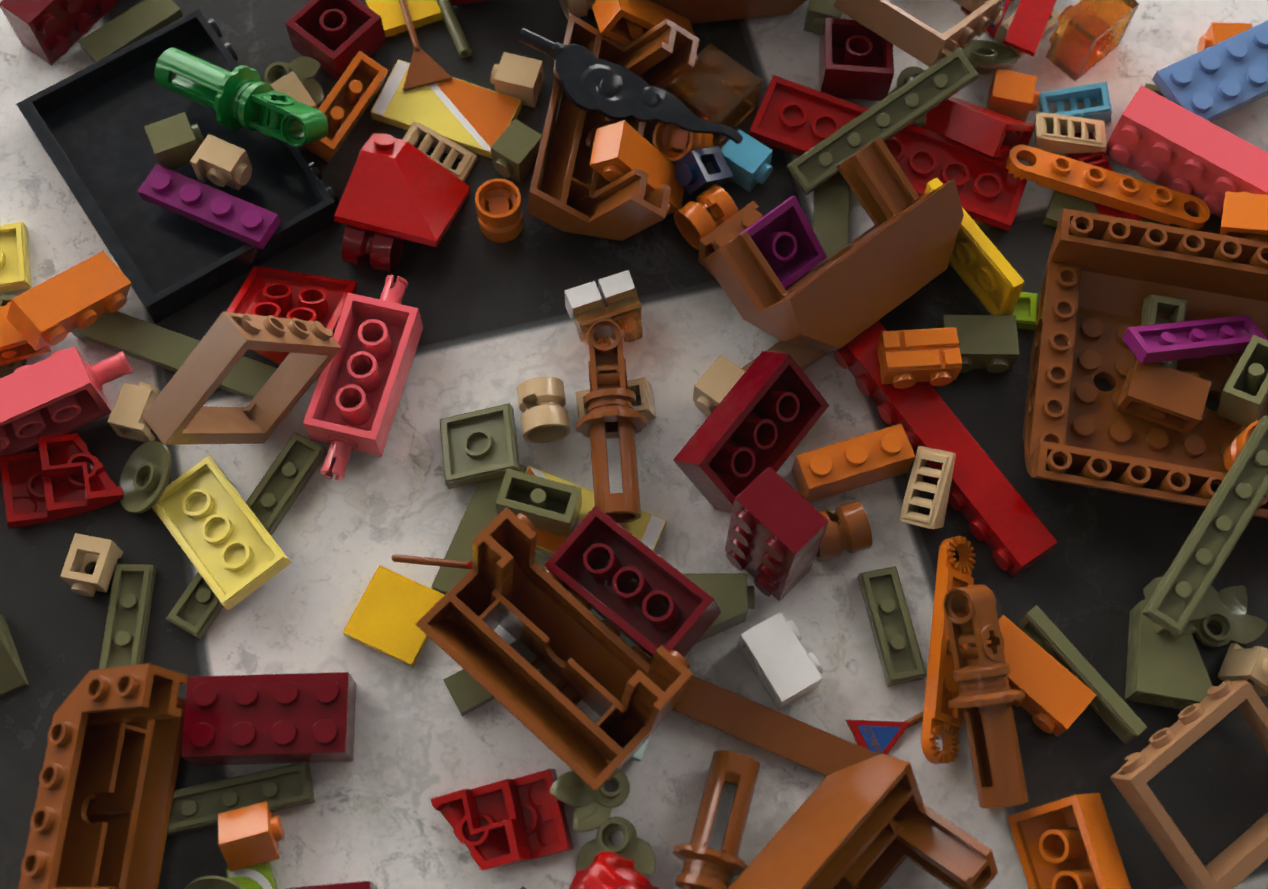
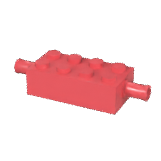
(366, 378)
(54, 397)

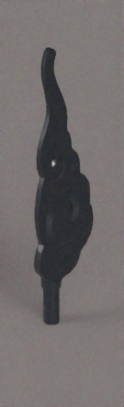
(616, 91)

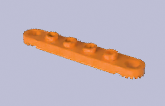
(1107, 187)
(940, 683)

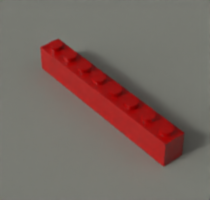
(977, 485)

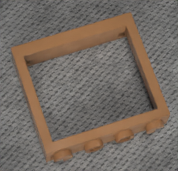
(917, 37)
(178, 410)
(1167, 744)

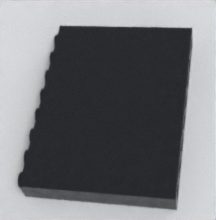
(102, 151)

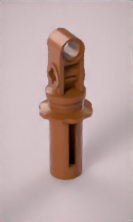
(611, 416)
(985, 696)
(706, 866)

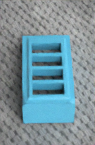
(1085, 94)

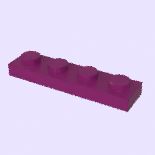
(209, 206)
(1191, 338)

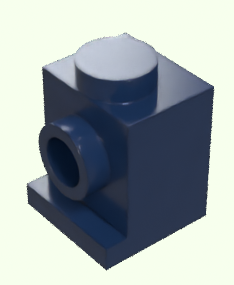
(693, 172)

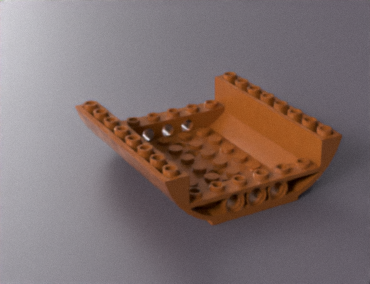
(1086, 303)

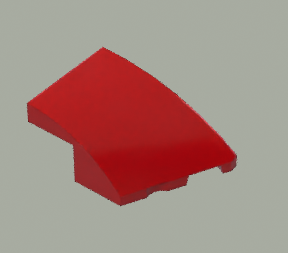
(55, 482)
(508, 820)

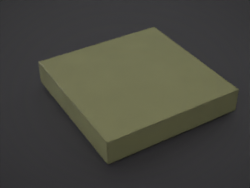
(479, 445)

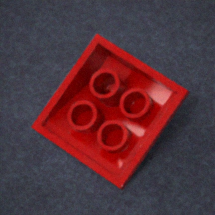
(400, 192)
(292, 296)

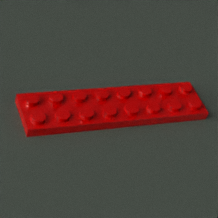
(801, 117)

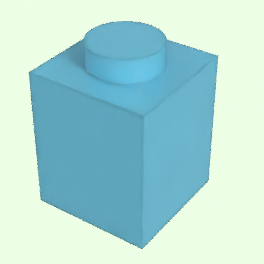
(748, 161)

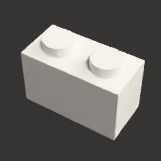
(780, 660)

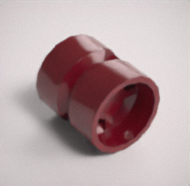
(366, 246)

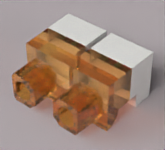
(611, 300)

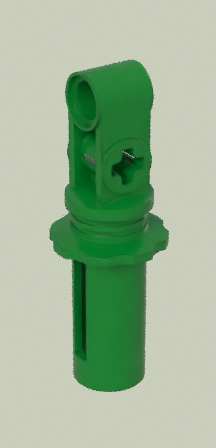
(240, 98)

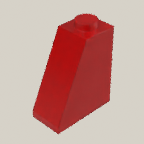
(978, 127)

